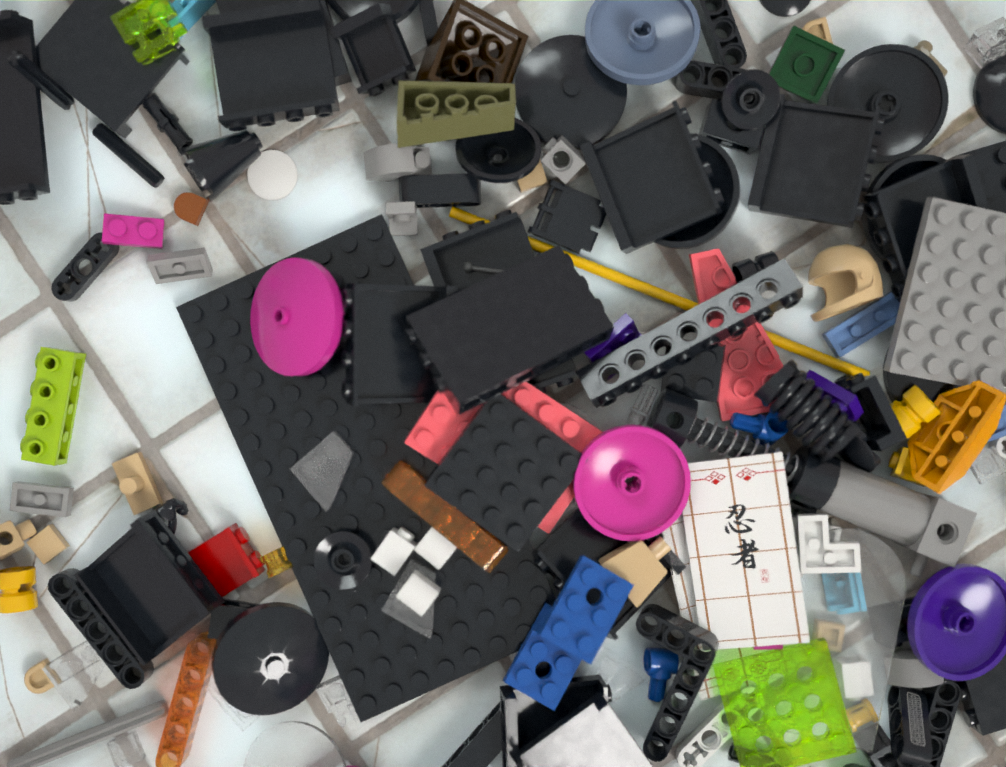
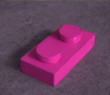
(133, 231)

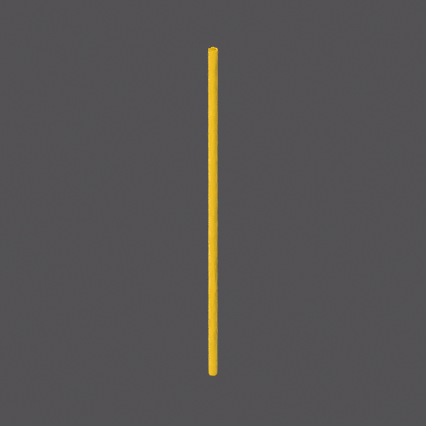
(672, 298)

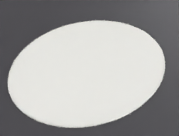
(272, 175)

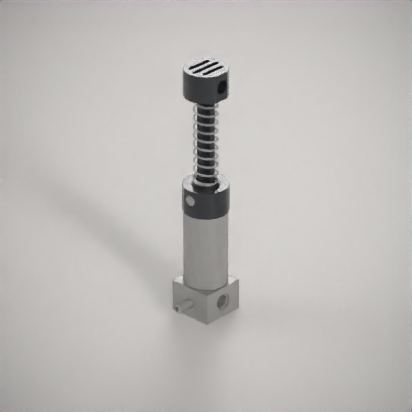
(836, 487)

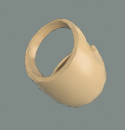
(847, 277)

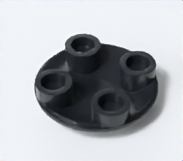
(859, 453)

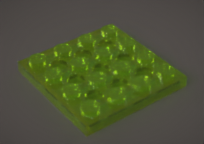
(822, 682)

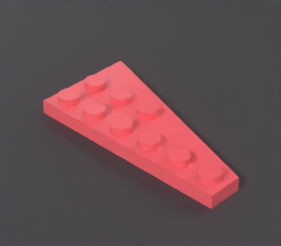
(749, 357)

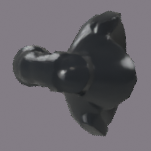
(168, 511)

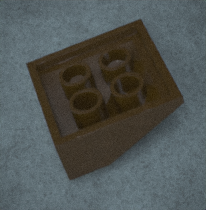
(472, 48)

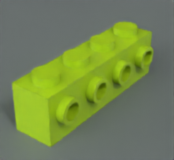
(52, 406)

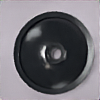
(990, 94)
(500, 155)

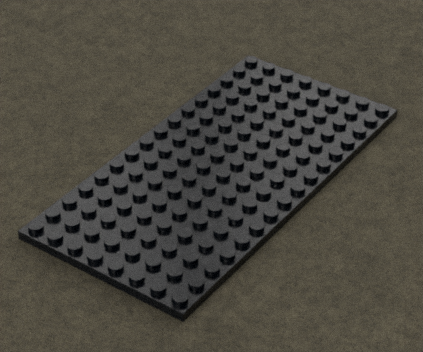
(285, 417)

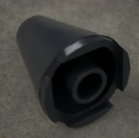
(221, 160)

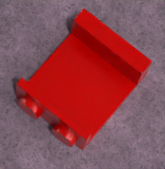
(228, 559)

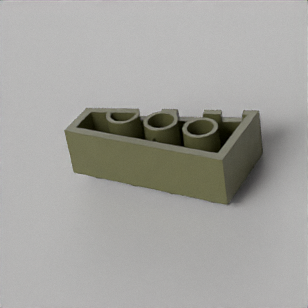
(452, 110)

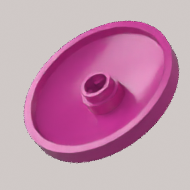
(296, 317)
(646, 503)

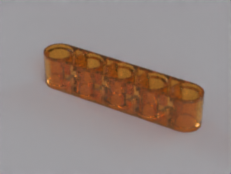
(446, 519)
(179, 713)

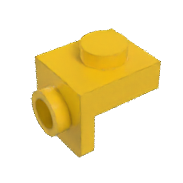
(901, 466)

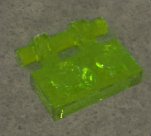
(144, 17)

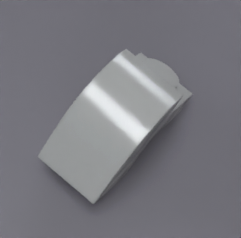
(390, 162)
(909, 672)

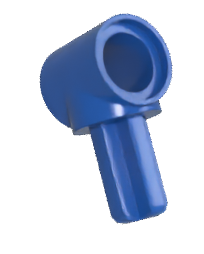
(763, 427)
(659, 665)

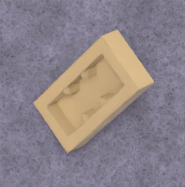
(137, 483)

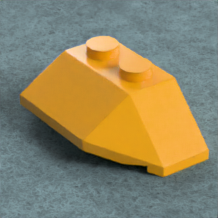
(953, 440)

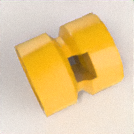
(914, 410)
(17, 589)

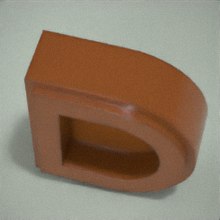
(190, 207)

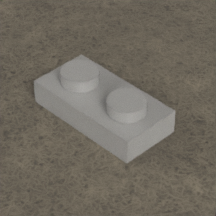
(179, 265)
(41, 499)

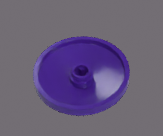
(959, 622)

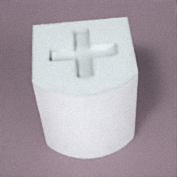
(435, 548)
(418, 592)

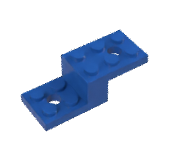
(568, 632)

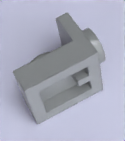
(402, 218)

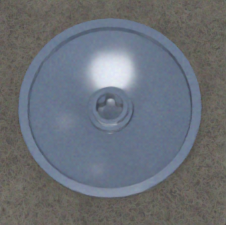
(642, 38)

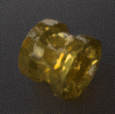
(276, 562)

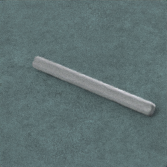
(92, 736)

